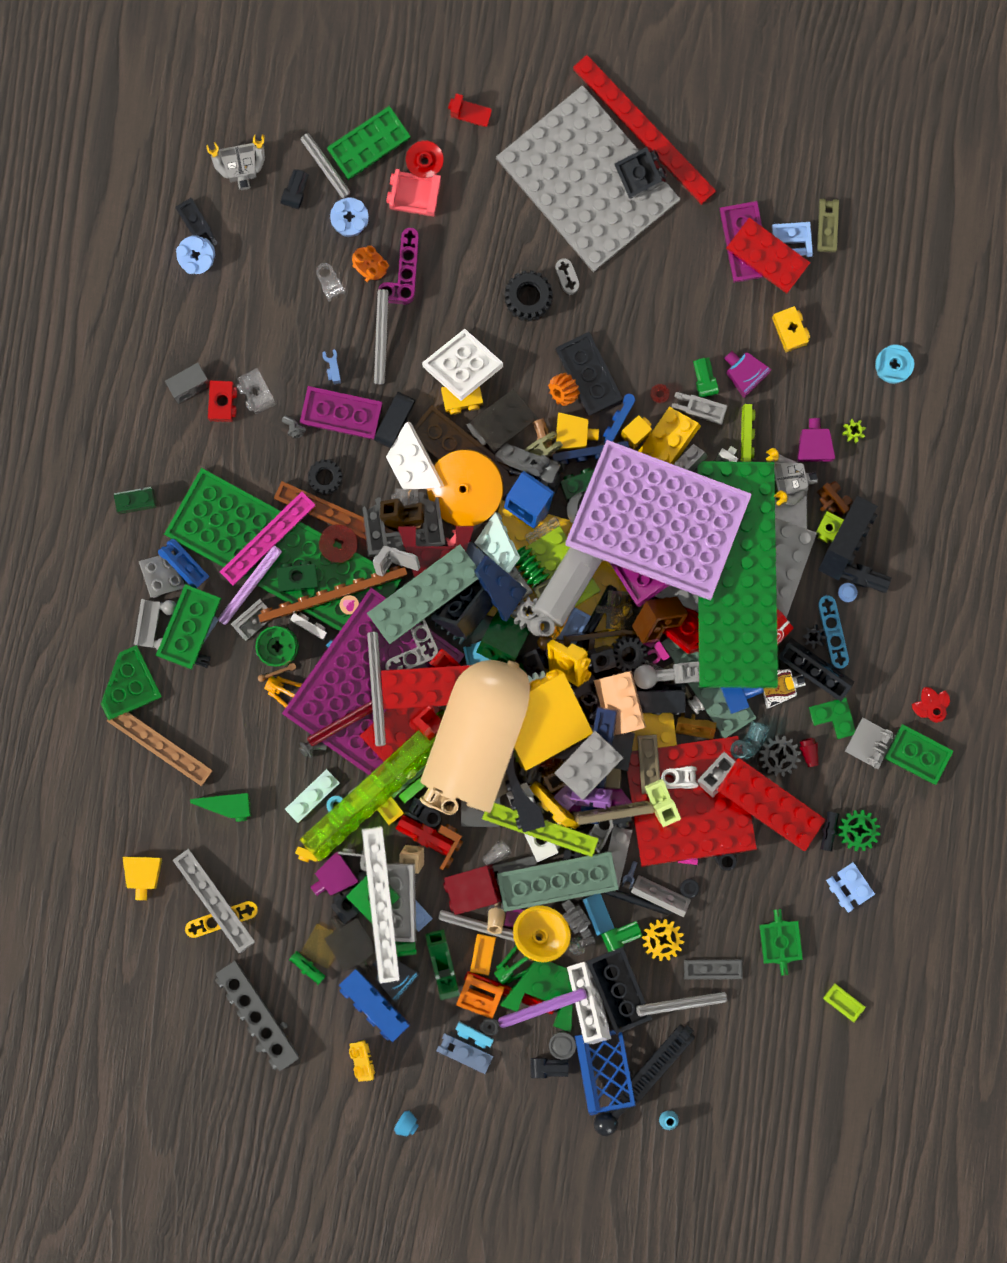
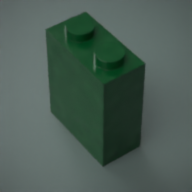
(502, 640)

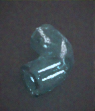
(751, 743)

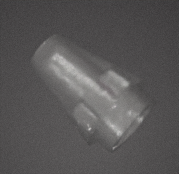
(497, 853)

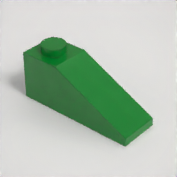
(231, 806)

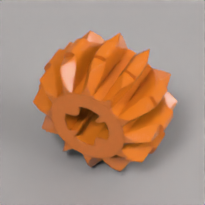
(564, 389)

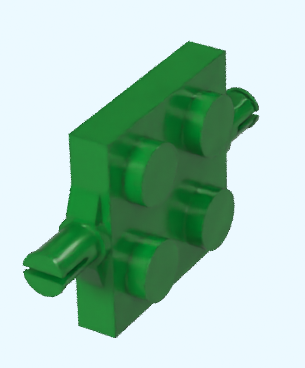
(780, 942)

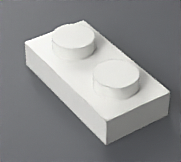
(317, 629)

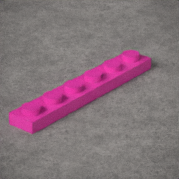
(267, 538)

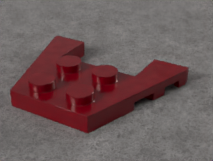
(430, 554)

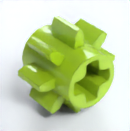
(848, 431)

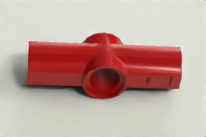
(424, 835)

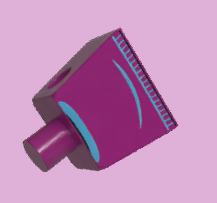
(746, 372)

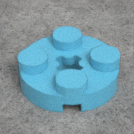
(885, 370)

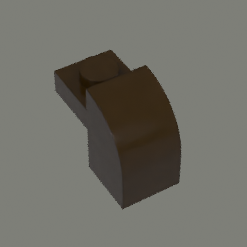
(396, 514)

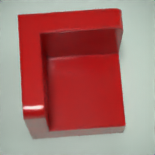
(428, 723)

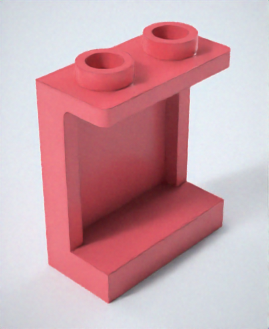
(413, 193)

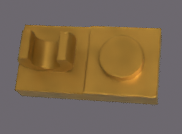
(694, 727)

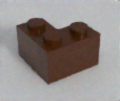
(658, 616)

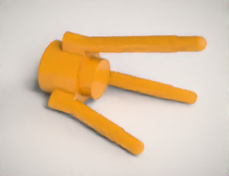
(275, 685)

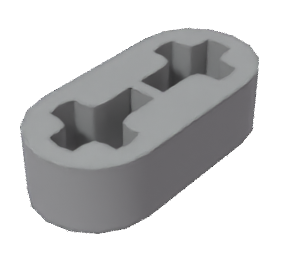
(563, 278)

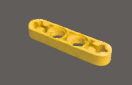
(197, 921)

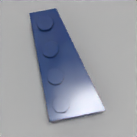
(374, 1005)

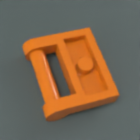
(477, 1001)

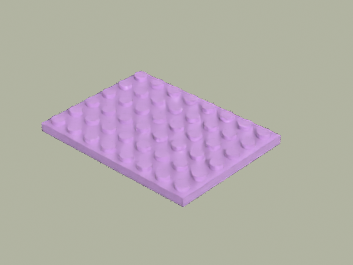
(658, 519)

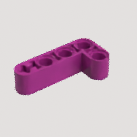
(405, 265)

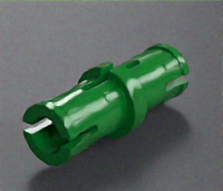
(307, 967)

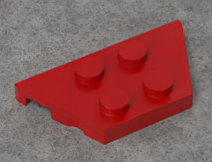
(687, 634)

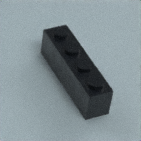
(663, 699)

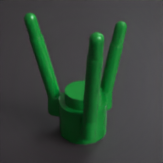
(504, 974)

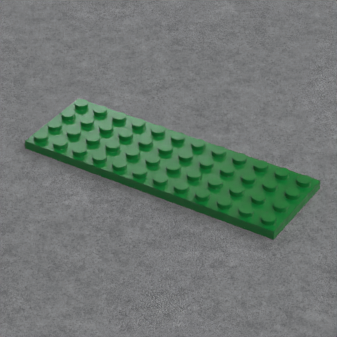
(223, 519)
(741, 618)

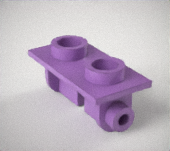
(599, 797)

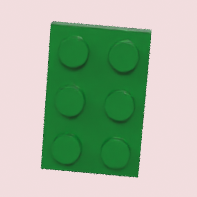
(918, 754)

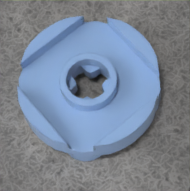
(341, 224)
(205, 259)

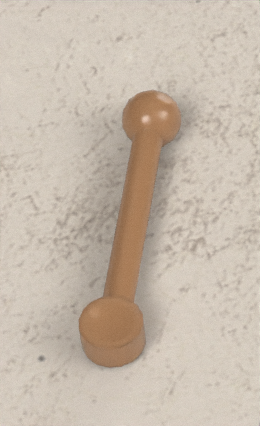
(292, 667)

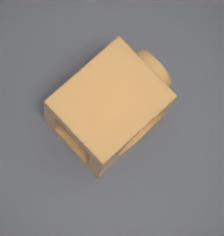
(413, 855)

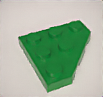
(128, 685)

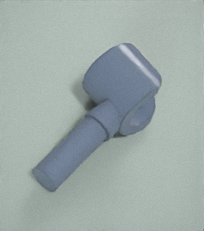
(629, 878)

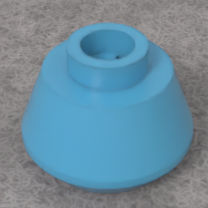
(406, 1124)

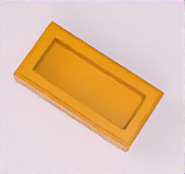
(483, 954)

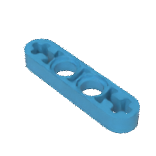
(830, 632)

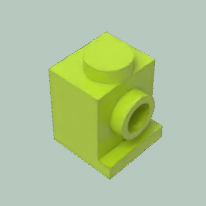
(833, 520)

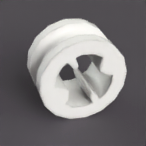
(696, 705)

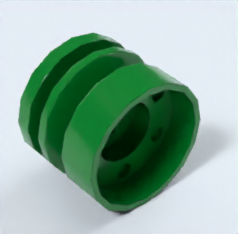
(270, 637)

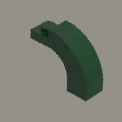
(442, 964)

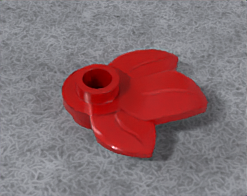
(930, 702)

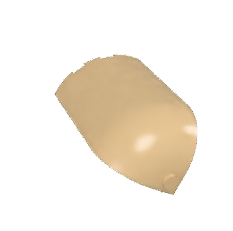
(478, 733)

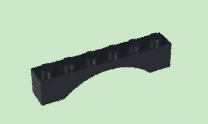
(529, 813)

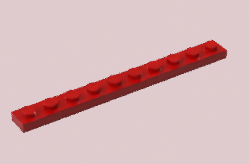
(644, 129)

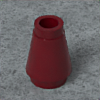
(809, 750)

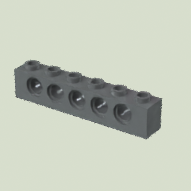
(223, 979)

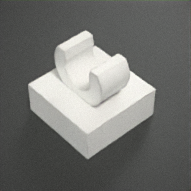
(727, 456)

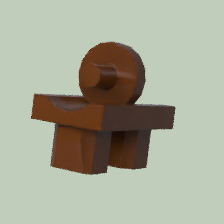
(832, 500)

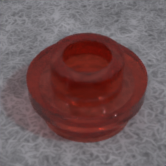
(659, 387)

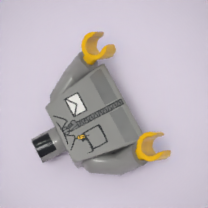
(239, 162)
(790, 479)

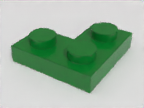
(838, 713)

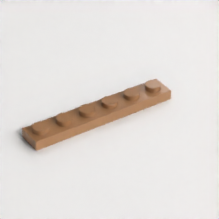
(162, 747)

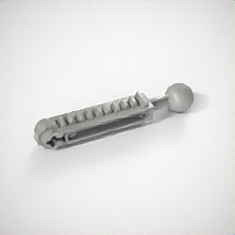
(646, 676)

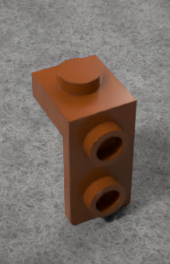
(449, 832)

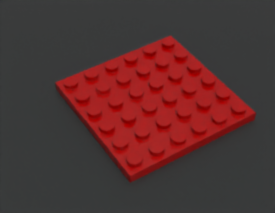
(707, 823)

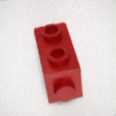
(469, 111)

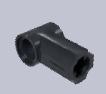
(293, 194)
(588, 705)
(548, 1068)

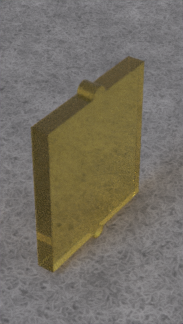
(317, 948)

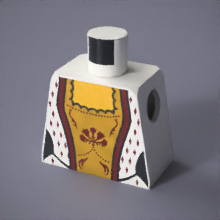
(785, 690)

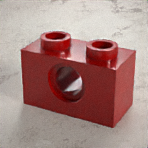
(216, 391)

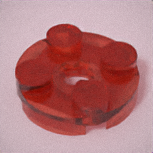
(341, 533)

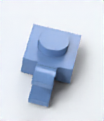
(333, 371)

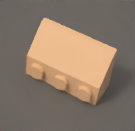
(620, 694)

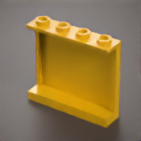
(551, 720)

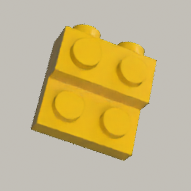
(571, 661)

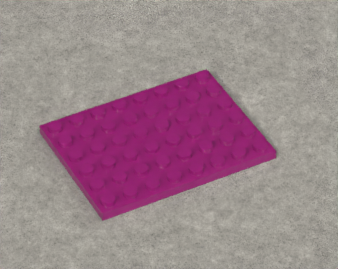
(343, 682)

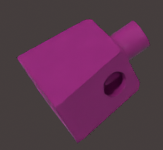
(815, 444)
(334, 876)

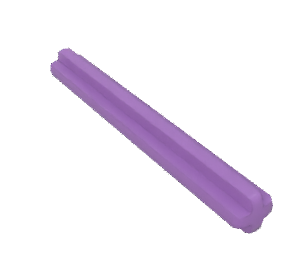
(542, 1008)

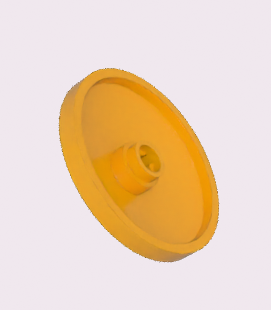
(482, 485)

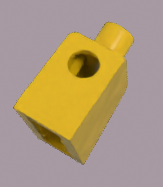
(574, 432)
(141, 874)

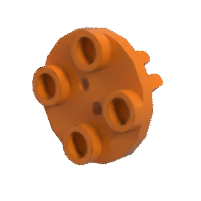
(369, 263)

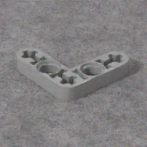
(418, 651)

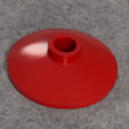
(424, 150)

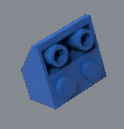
(529, 500)

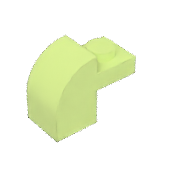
(663, 805)

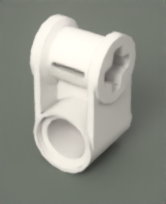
(681, 777)

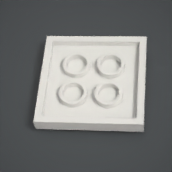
(462, 364)

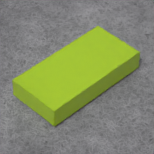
(844, 1002)

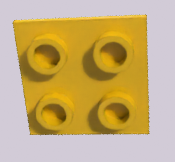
(362, 1069)

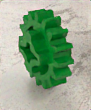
(858, 839)

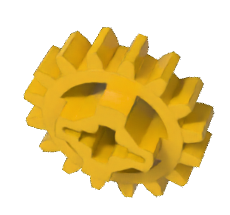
(667, 931)

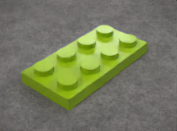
(550, 551)

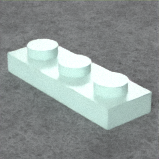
(312, 796)

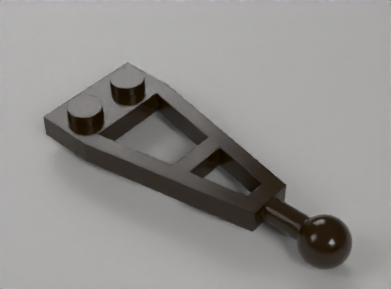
(627, 654)

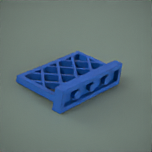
(589, 1079)

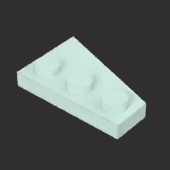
(497, 544)

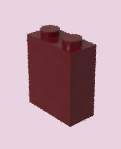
(472, 889)

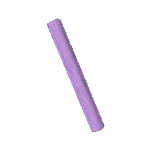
(249, 585)

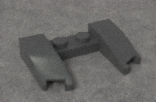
(429, 535)

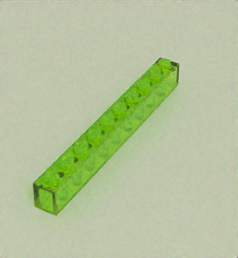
(368, 795)

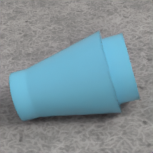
(666, 1115)

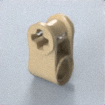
(436, 800)

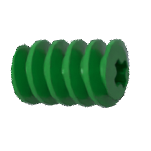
(530, 567)

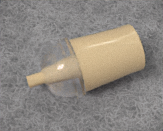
(496, 918)

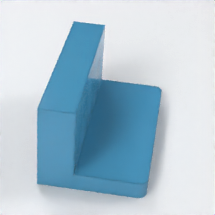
(598, 914)

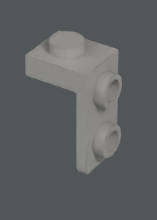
(393, 555)

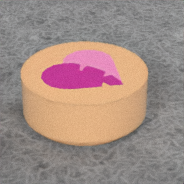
(348, 604)

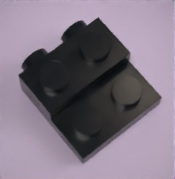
(641, 172)

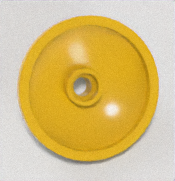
(548, 925)

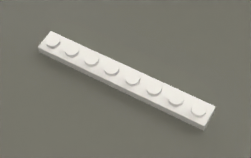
(380, 904)

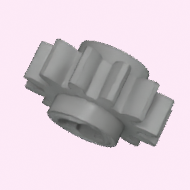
(521, 610)

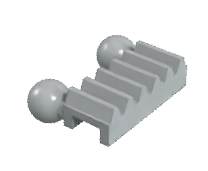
(148, 621)

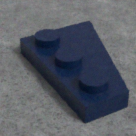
(501, 587)

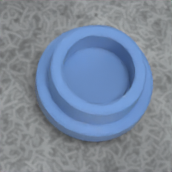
(847, 592)

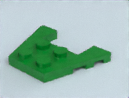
(544, 982)

